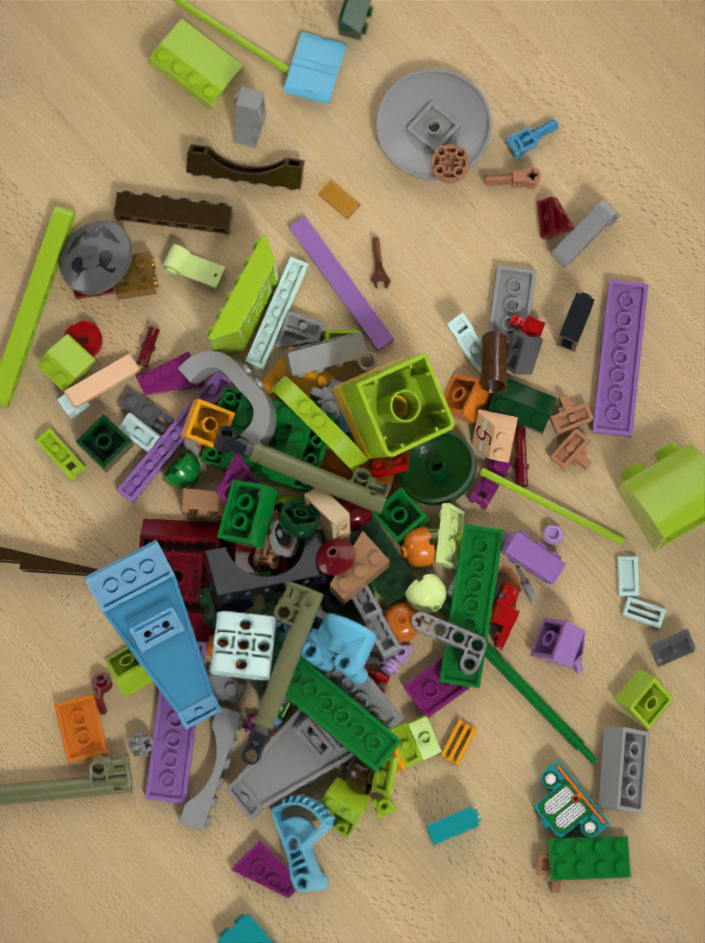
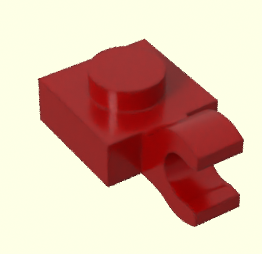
(530, 326)

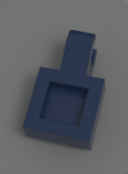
(237, 606)

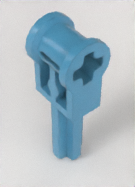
(526, 140)

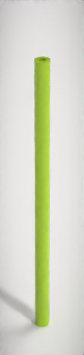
(232, 35)
(552, 506)

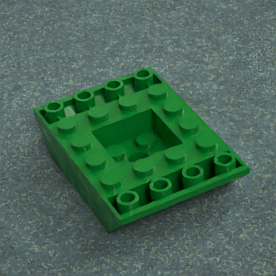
(290, 433)

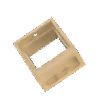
(333, 518)

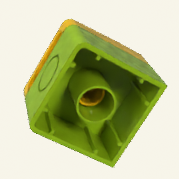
(394, 406)

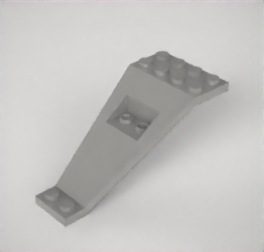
(298, 755)

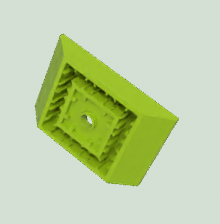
(246, 302)

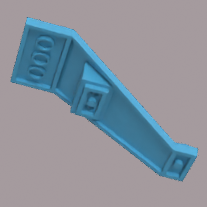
(138, 597)

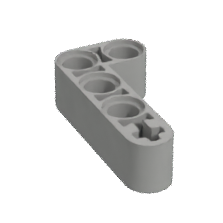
(584, 233)
(446, 638)

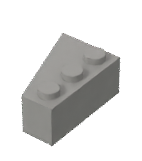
(249, 116)

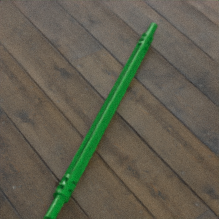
(531, 696)

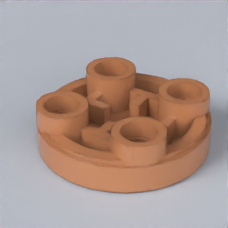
(449, 163)

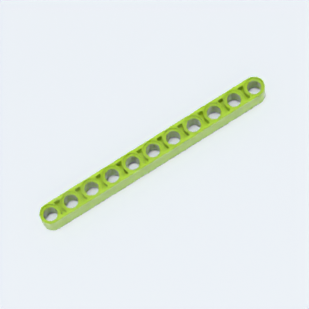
(34, 302)

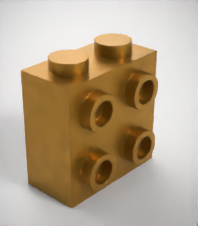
(139, 278)

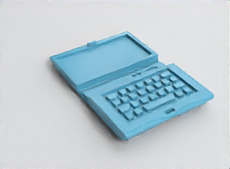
(315, 68)

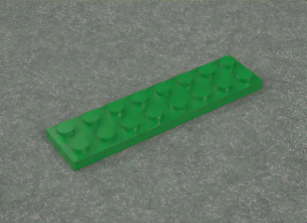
(472, 599)
(338, 713)

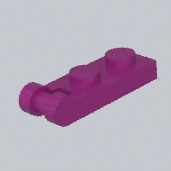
(488, 486)

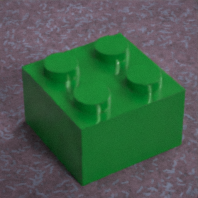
(401, 515)

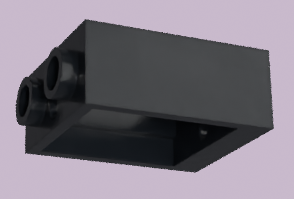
(575, 321)

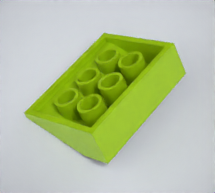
(194, 64)

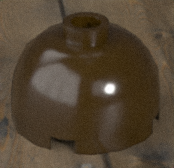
(358, 776)

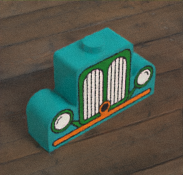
(567, 805)

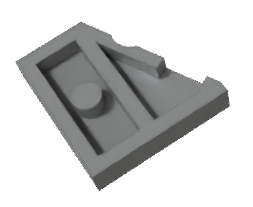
(299, 330)

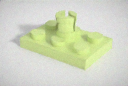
(450, 526)

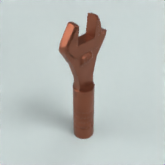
(379, 274)

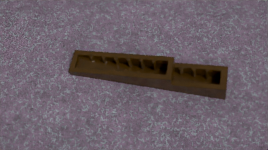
(40, 564)

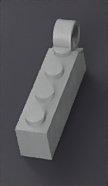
(328, 353)

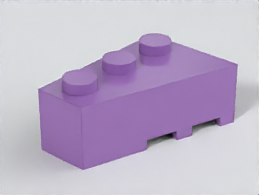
(532, 556)

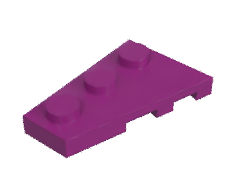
(166, 377)
(265, 869)

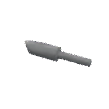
(527, 587)

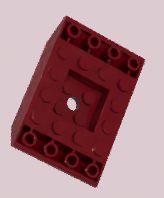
(185, 548)

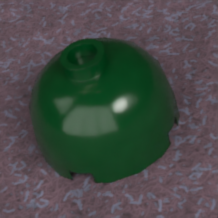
(299, 519)

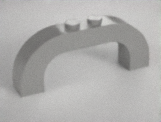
(264, 418)

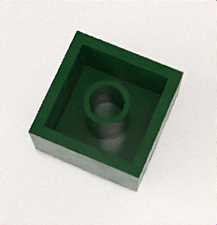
(104, 443)

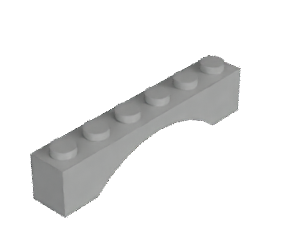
(197, 810)

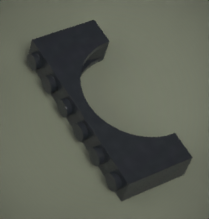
(233, 583)

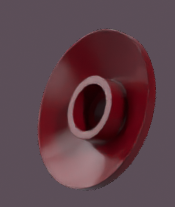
(339, 562)

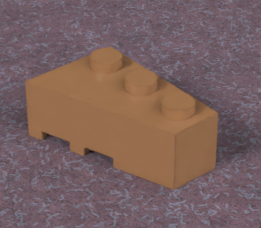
(367, 566)

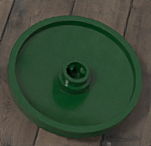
(440, 470)

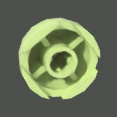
(427, 594)

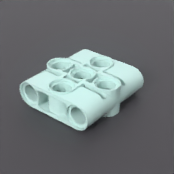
(226, 658)

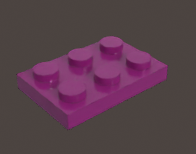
(430, 694)

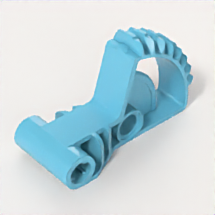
(302, 861)

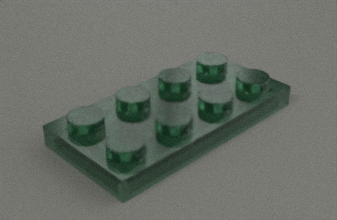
(398, 576)

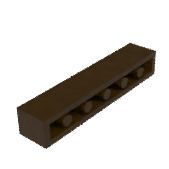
(173, 212)

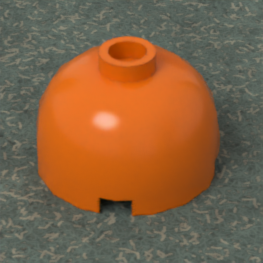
(417, 548)
(400, 621)

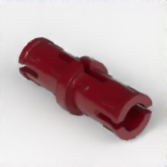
(148, 346)

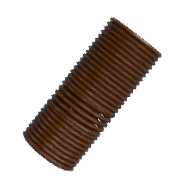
(494, 362)

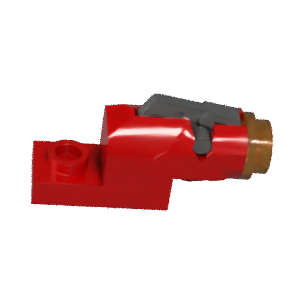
(502, 610)

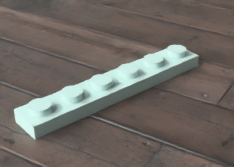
(276, 313)

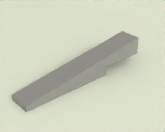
(375, 622)

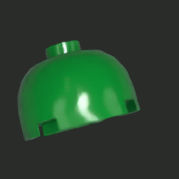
(183, 471)

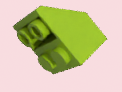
(345, 806)

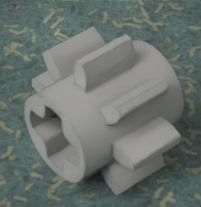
(140, 744)

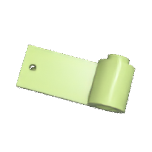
(183, 263)

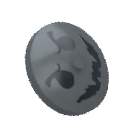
(96, 257)

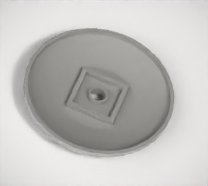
(428, 99)

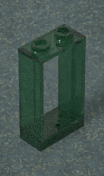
(209, 616)

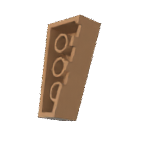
(202, 505)

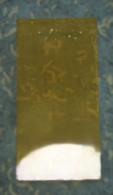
(339, 199)

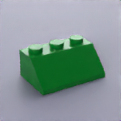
(247, 514)

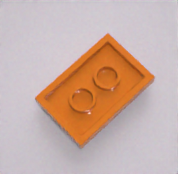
(81, 728)

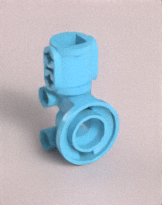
(339, 639)

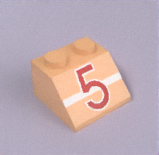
(494, 435)

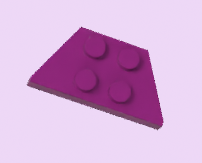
(236, 471)

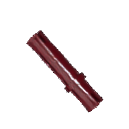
(521, 466)

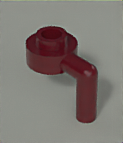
(101, 684)

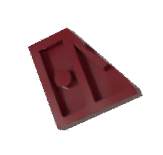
(552, 218)

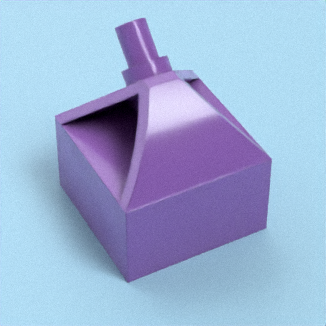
(559, 644)

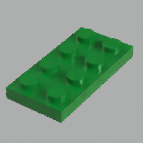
(588, 858)

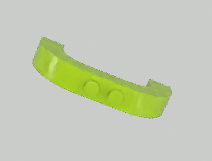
(319, 423)

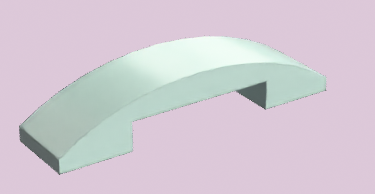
(466, 339)

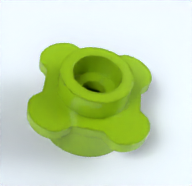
(390, 808)

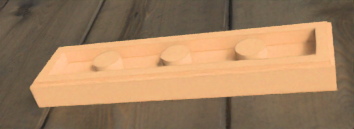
(102, 381)

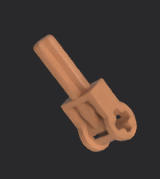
(517, 179)
(267, 554)

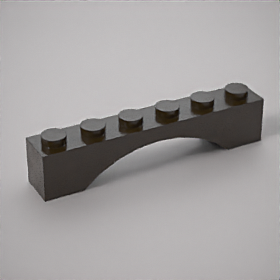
(206, 162)

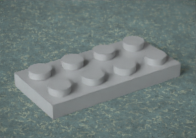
(511, 296)

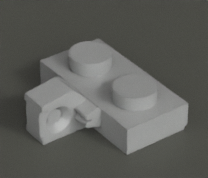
(327, 399)
(225, 688)

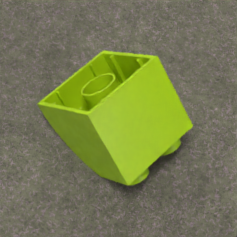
(668, 495)

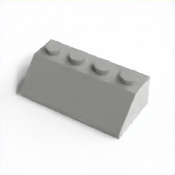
(623, 769)

